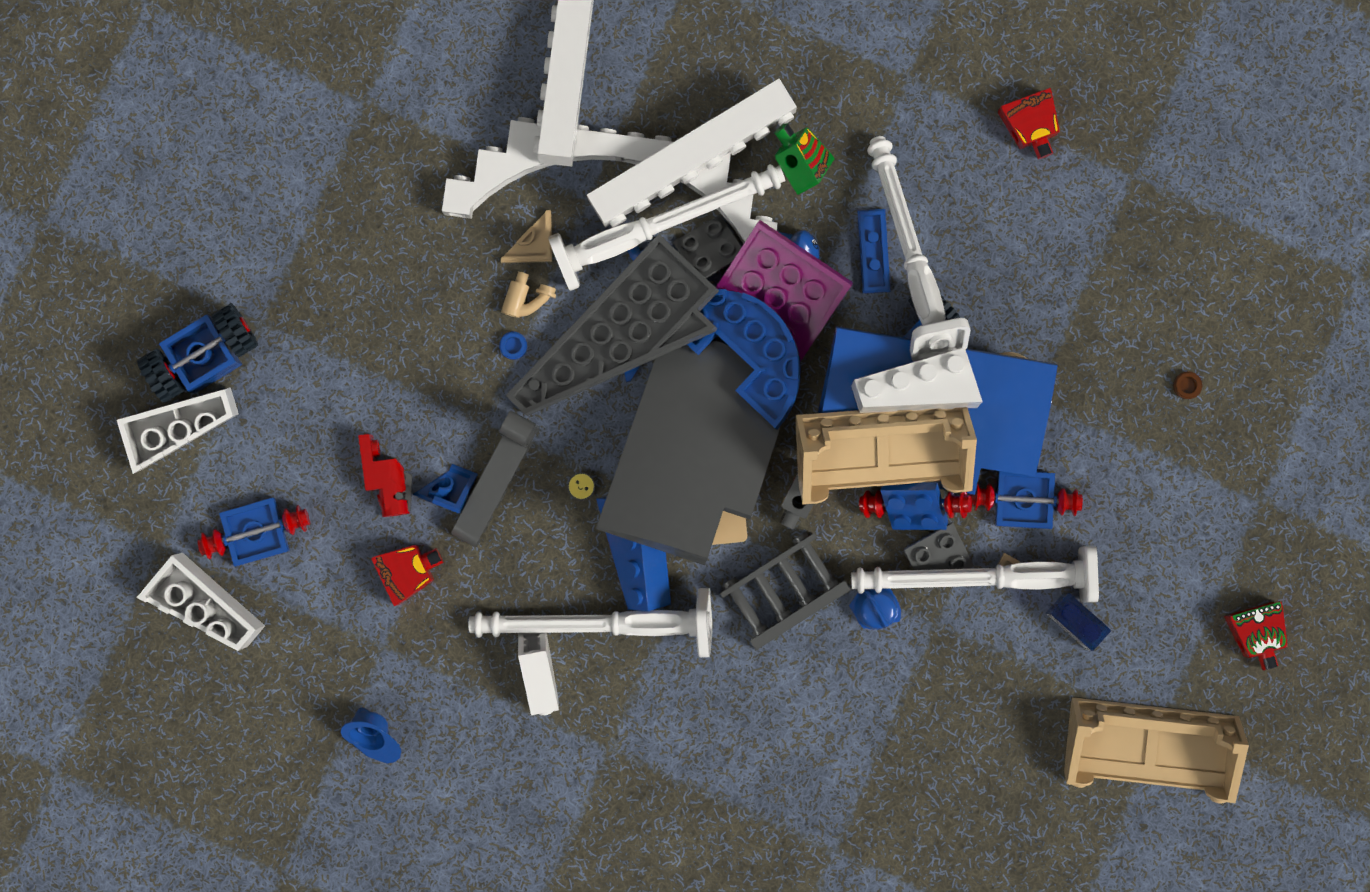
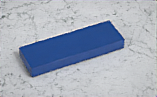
(873, 251)

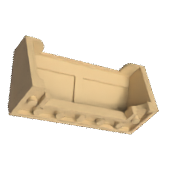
(884, 450)
(1155, 747)

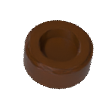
(1187, 385)

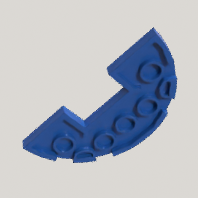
(764, 344)

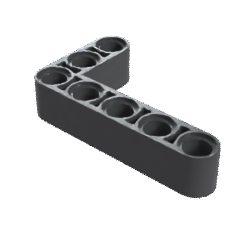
(500, 471)

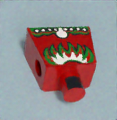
(1260, 632)

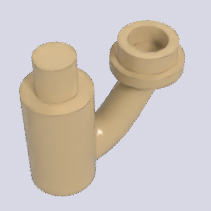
(516, 296)

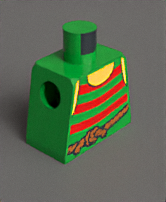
(802, 157)

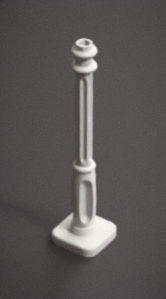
(628, 235)
(936, 333)
(1027, 575)
(640, 623)

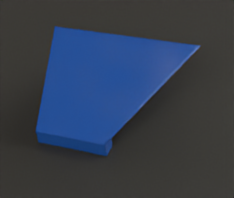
(449, 489)

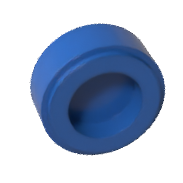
(513, 345)

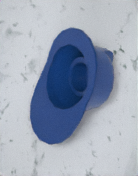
(876, 609)
(370, 735)

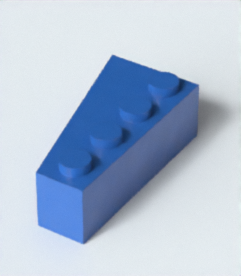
(640, 572)

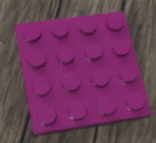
(788, 281)

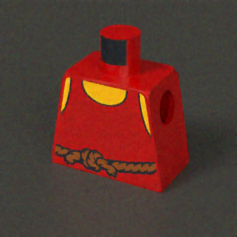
(1032, 121)
(406, 571)

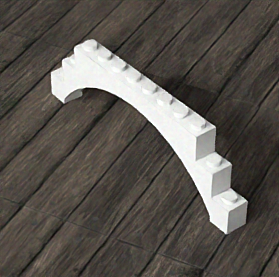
(498, 169)

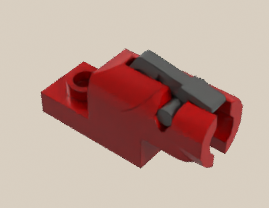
(387, 477)

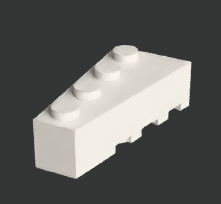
(931, 383)
(162, 430)
(201, 603)

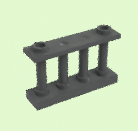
(808, 603)

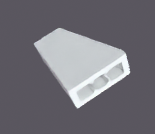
(537, 673)

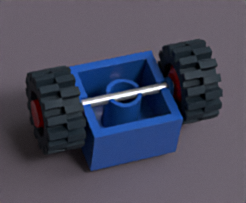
(198, 354)

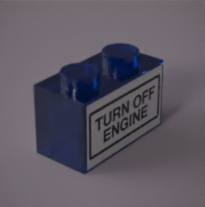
(1078, 621)

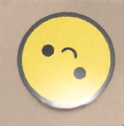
(581, 486)

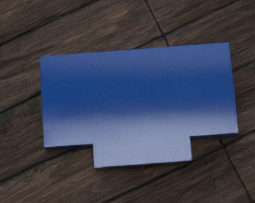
(1012, 389)

